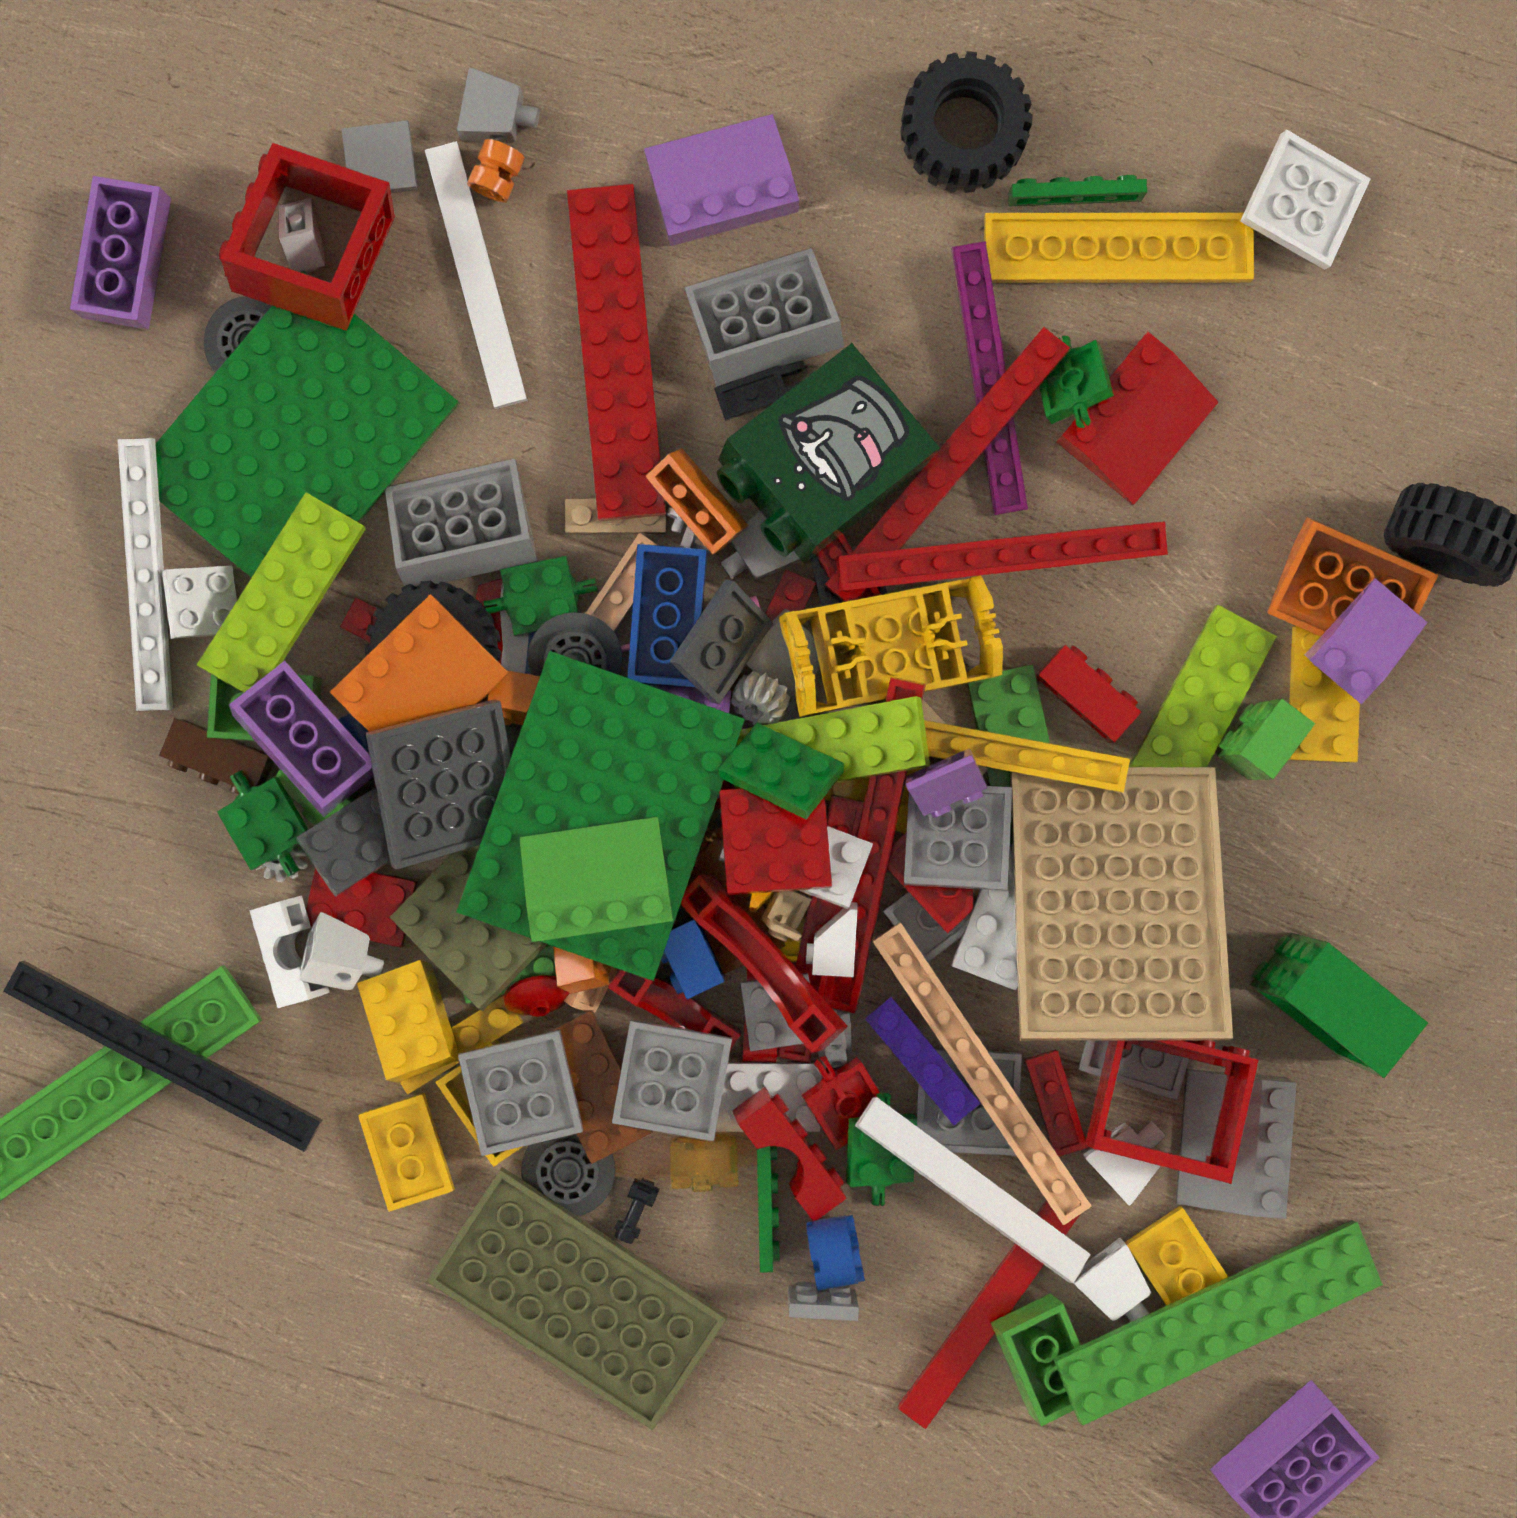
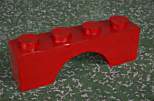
(663, 1001)
(767, 1124)

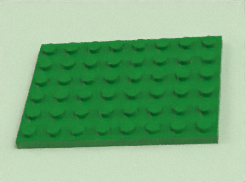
(294, 417)
(594, 757)

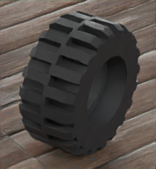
(975, 80)
(1454, 534)
(456, 601)

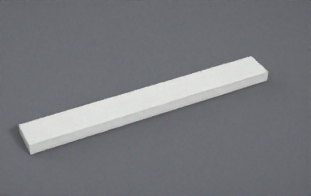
(476, 275)
(144, 574)
(972, 1190)

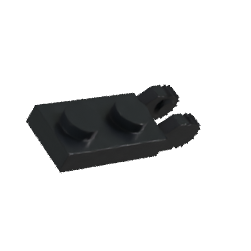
(755, 390)

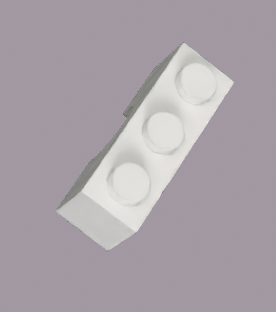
(276, 933)

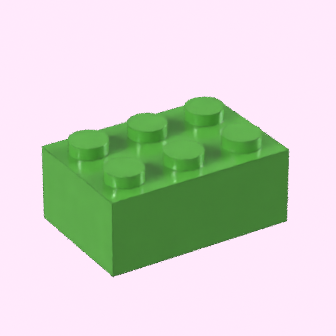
(1264, 739)
(1029, 1343)

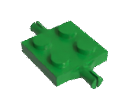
(1076, 384)
(538, 593)
(263, 823)
(873, 1164)

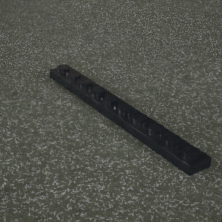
(163, 1055)

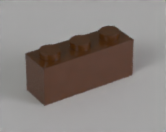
(213, 757)

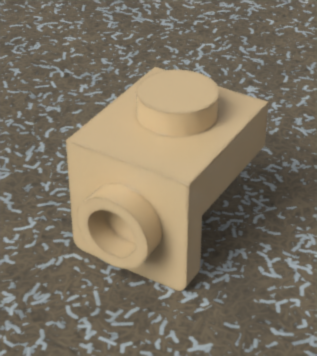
(785, 914)

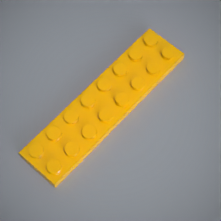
(1119, 248)

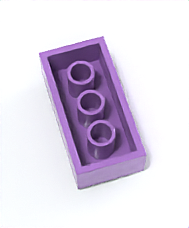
(120, 252)
(303, 738)

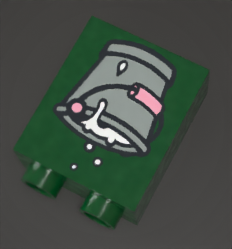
(824, 455)

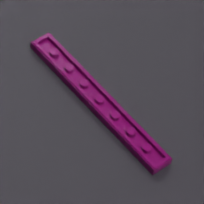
(986, 368)

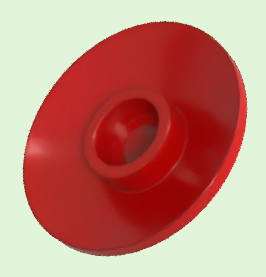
(535, 996)

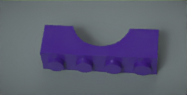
(922, 1061)

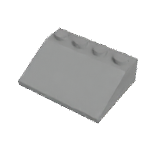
(765, 317)
(460, 524)
(1264, 1153)

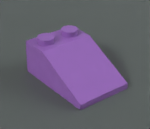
(1366, 641)
(946, 783)

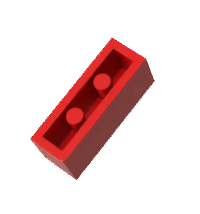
(1088, 693)

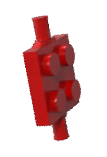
(838, 1097)

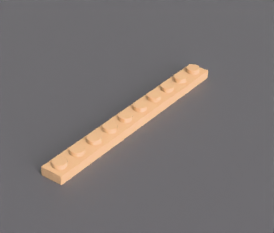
(981, 1073)

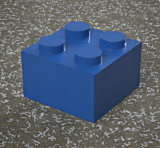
(691, 960)

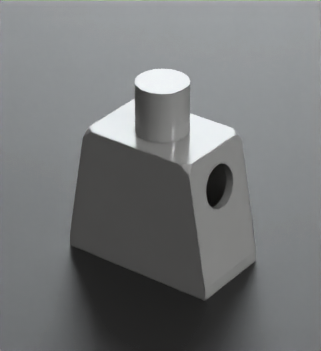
(493, 109)
(756, 553)

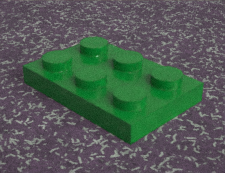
(781, 770)

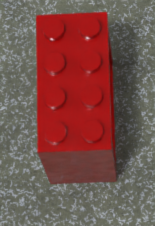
(291, 290)
(1231, 1119)

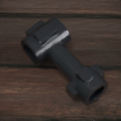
(643, 1193)

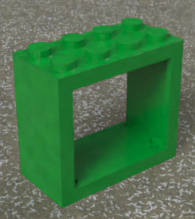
(1338, 1003)

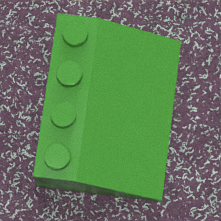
(595, 879)

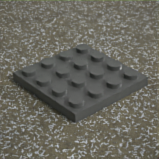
(439, 780)

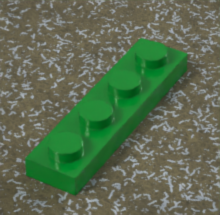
(1089, 191)
(767, 1215)

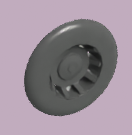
(222, 320)
(580, 625)
(568, 1174)

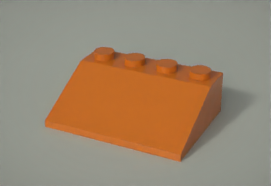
(1332, 569)
(419, 671)

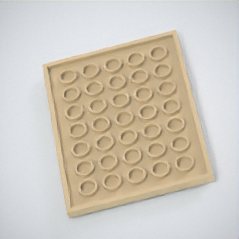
(1120, 908)

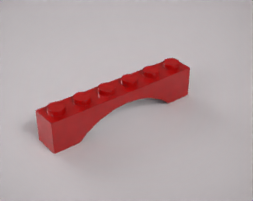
(794, 996)

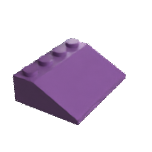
(722, 180)
(1295, 1459)

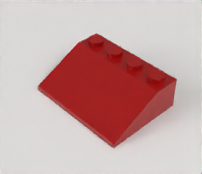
(1144, 423)

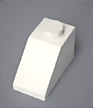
(301, 236)
(835, 945)

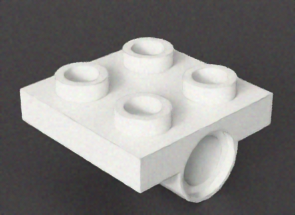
(198, 599)

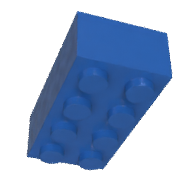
(665, 609)

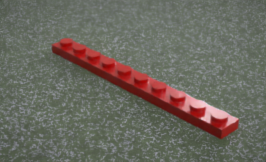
(960, 451)
(1001, 555)
(877, 827)

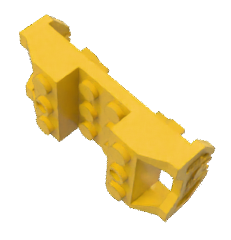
(890, 636)

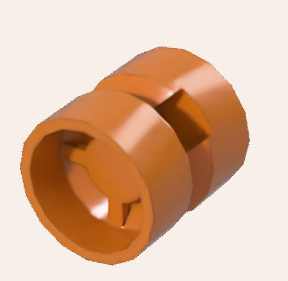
(497, 167)

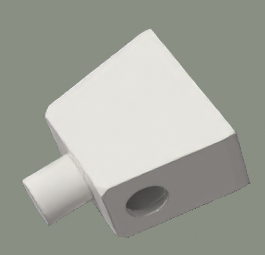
(337, 955)
(1123, 1173)
(1115, 1282)

